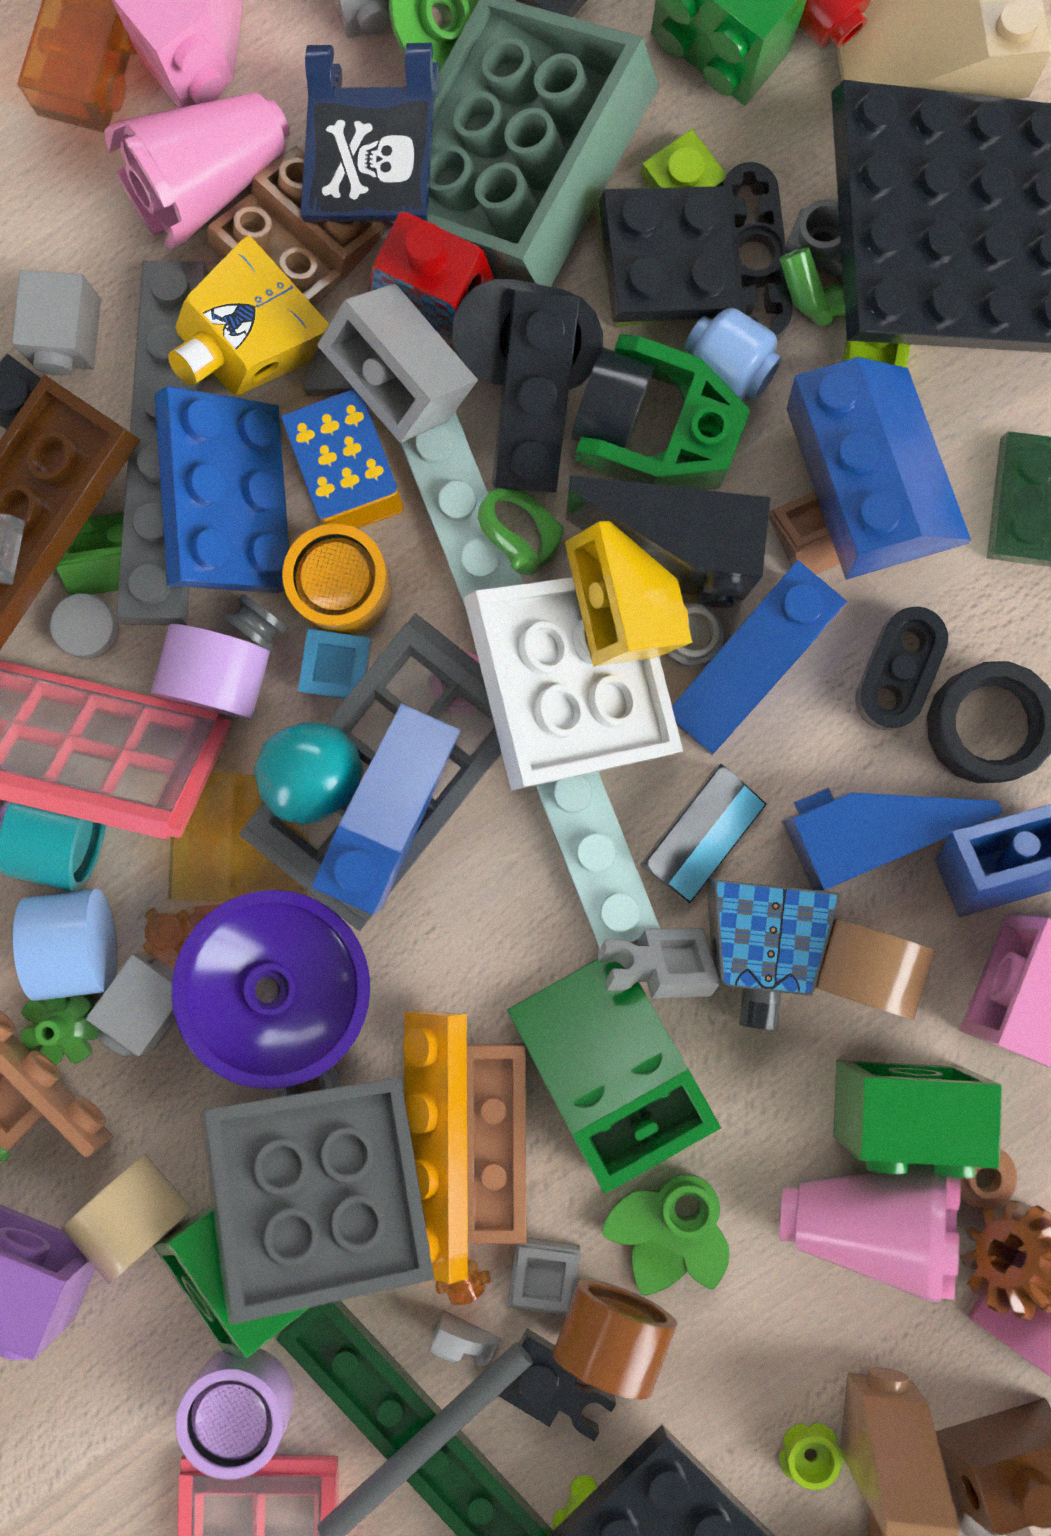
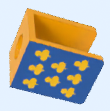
(343, 461)

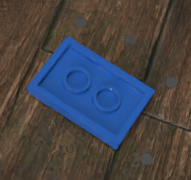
(221, 491)

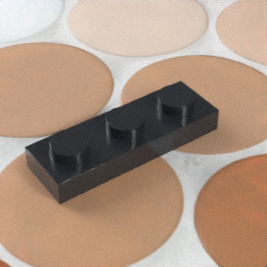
(535, 390)

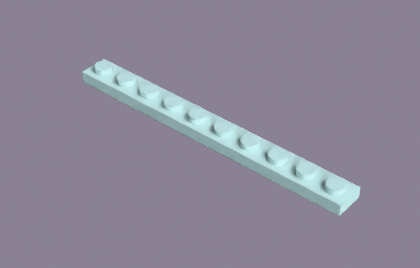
(575, 805)

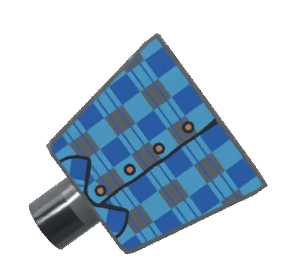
(768, 943)

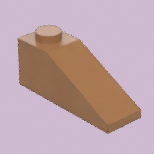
(896, 1455)

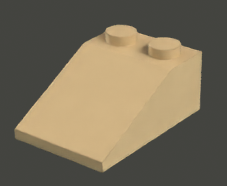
(951, 46)

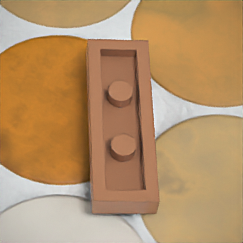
(496, 1143)

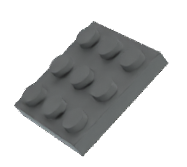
(315, 1198)

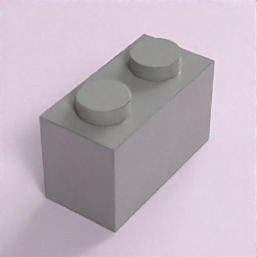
(396, 361)

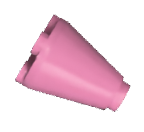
(881, 1227)

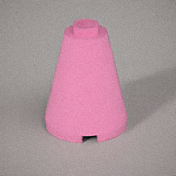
(195, 159)

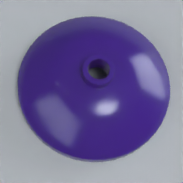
(318, 980)

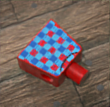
(429, 268)

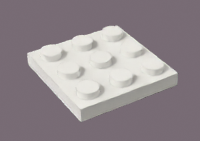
(549, 701)

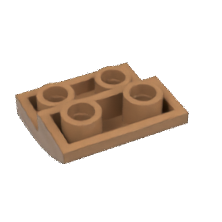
(309, 253)

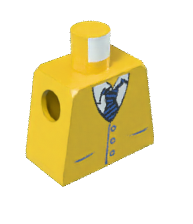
(245, 323)

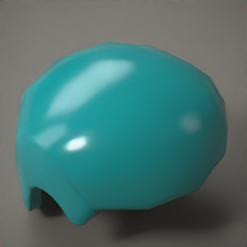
(307, 772)

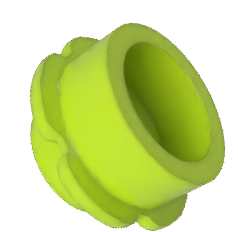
(812, 1473)

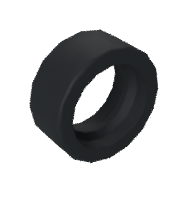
(1036, 701)

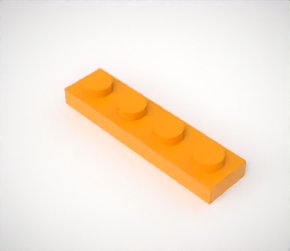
(438, 1131)

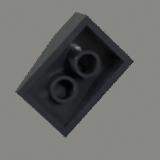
(700, 536)

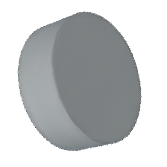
(84, 626)

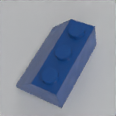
(874, 465)

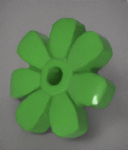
(60, 1027)

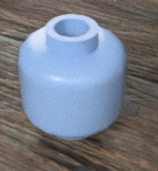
(736, 351)

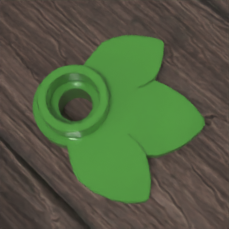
(667, 1242)

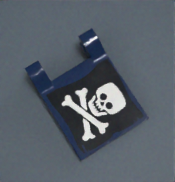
(368, 144)

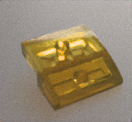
(211, 856)

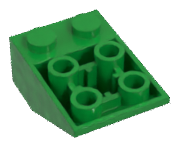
(612, 1073)

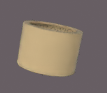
(126, 1218)

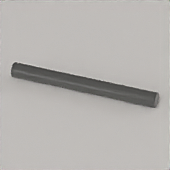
(426, 1442)

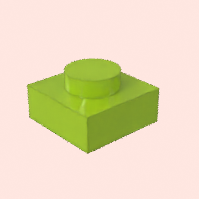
(683, 164)

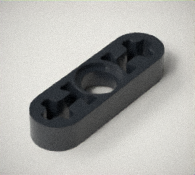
(766, 230)

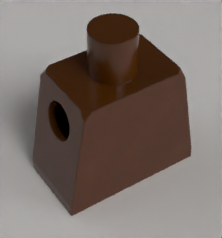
(1001, 1467)

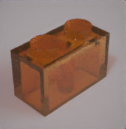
(77, 63)

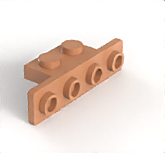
(33, 1092)

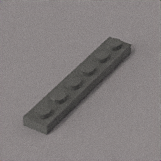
(143, 585)

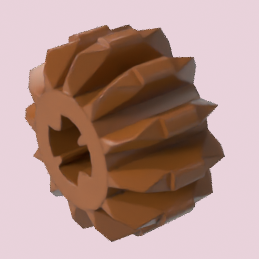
(994, 1255)

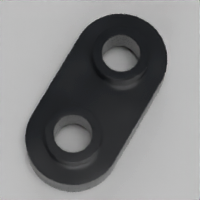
(901, 671)

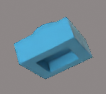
(333, 663)

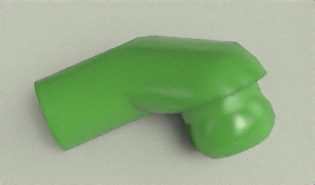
(807, 291)

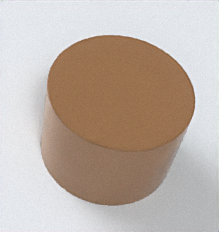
(875, 968)

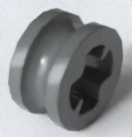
(255, 622)

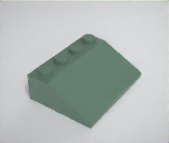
(531, 131)

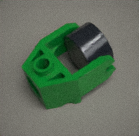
(616, 399)

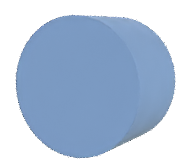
(64, 944)

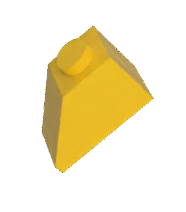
(625, 597)

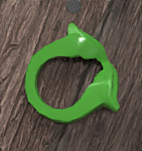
(516, 549)

